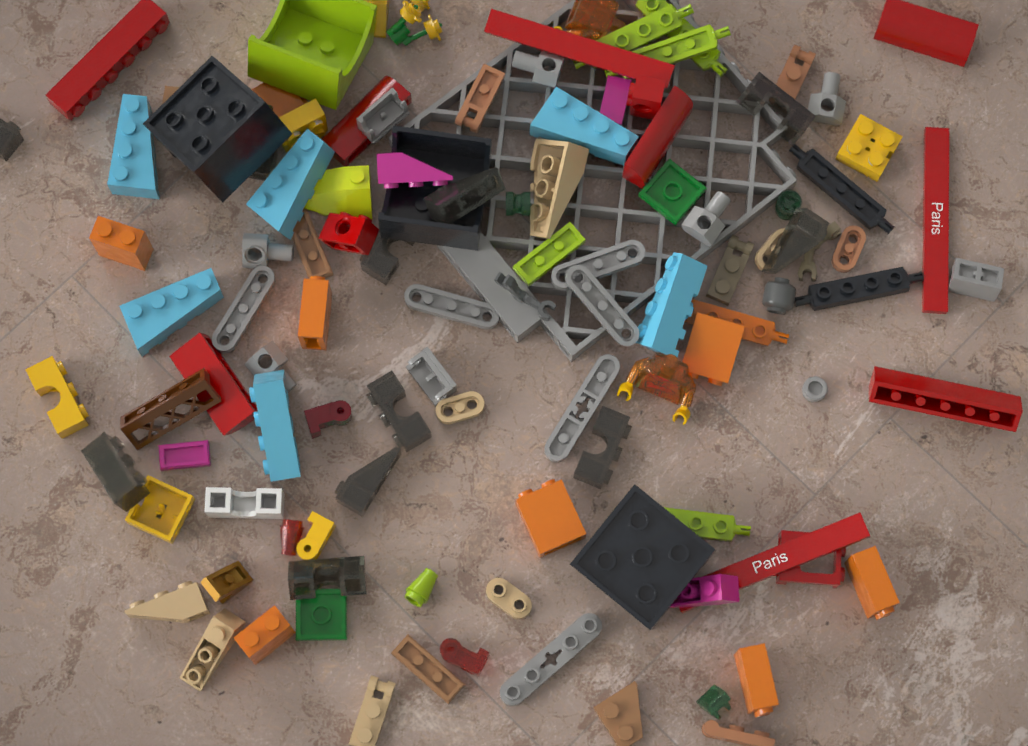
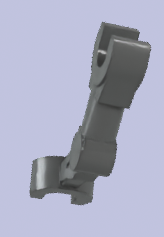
(521, 296)

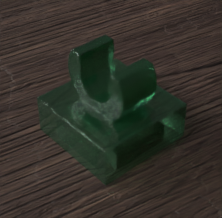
(714, 700)

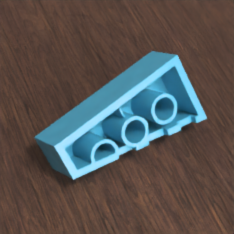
(575, 122)
(134, 154)
(292, 183)
(671, 304)
(169, 309)
(276, 426)

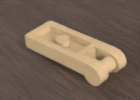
(372, 713)

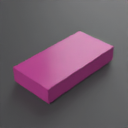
(615, 98)
(184, 455)

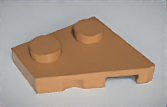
(622, 715)

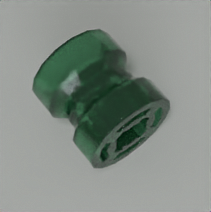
(790, 200)
(517, 203)

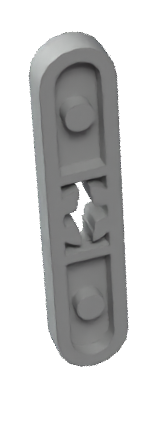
(569, 428)
(531, 676)

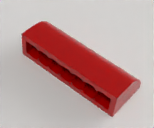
(926, 31)
(346, 137)
(658, 137)
(235, 406)

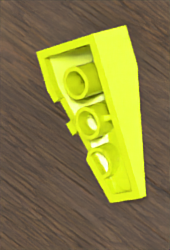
(343, 190)

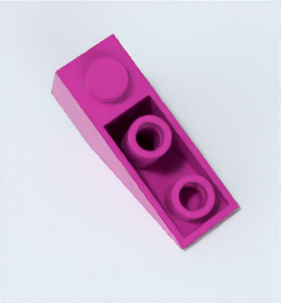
(402, 168)
(709, 591)

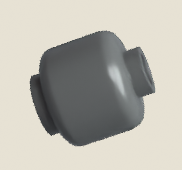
(779, 296)

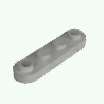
(601, 262)
(602, 305)
(451, 306)
(243, 309)

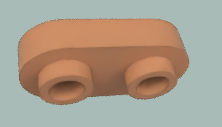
(848, 250)

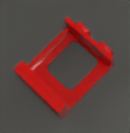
(796, 575)

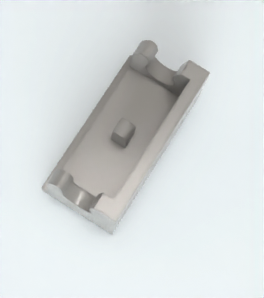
(382, 116)
(976, 279)
(431, 376)

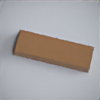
(310, 248)
(428, 669)

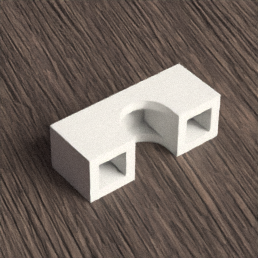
(259, 504)

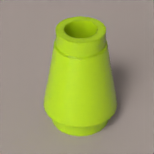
(421, 588)

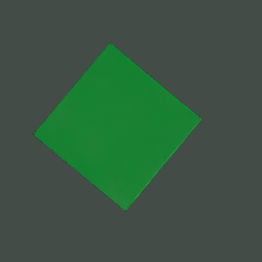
(672, 192)
(322, 617)

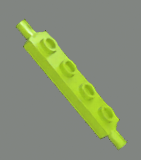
(645, 29)
(683, 46)
(704, 61)
(710, 525)

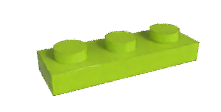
(549, 254)

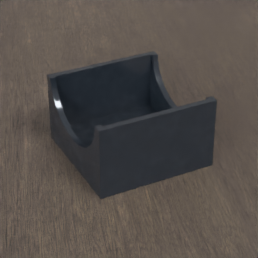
(218, 128)
(404, 209)
(642, 557)

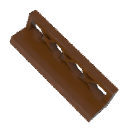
(164, 402)

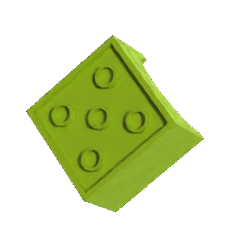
(313, 47)

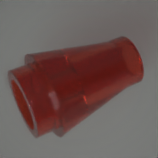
(290, 534)

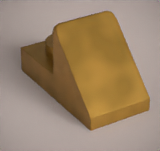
(226, 582)

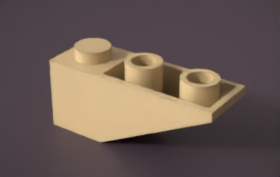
(180, 605)
(212, 648)

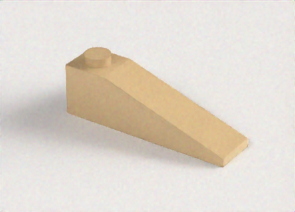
(556, 175)

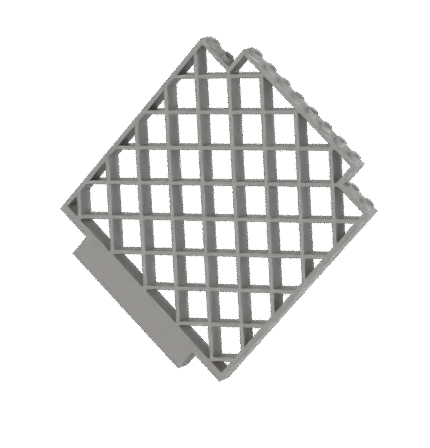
(482, 266)

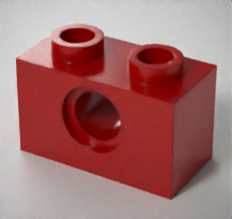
(645, 96)
(349, 233)

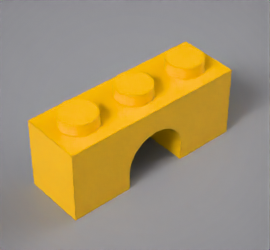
(68, 414)

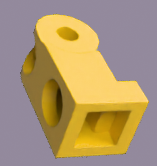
(316, 538)

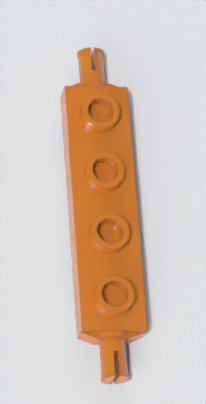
(755, 330)

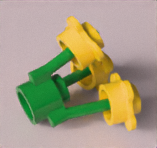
(411, 13)

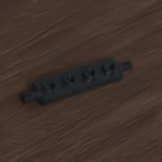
(841, 189)
(858, 288)

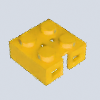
(305, 117)
(873, 159)
(171, 518)

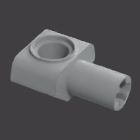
(536, 64)
(828, 97)
(710, 216)
(268, 250)
(278, 358)

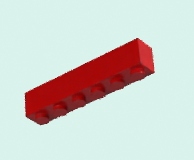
(108, 59)
(945, 399)

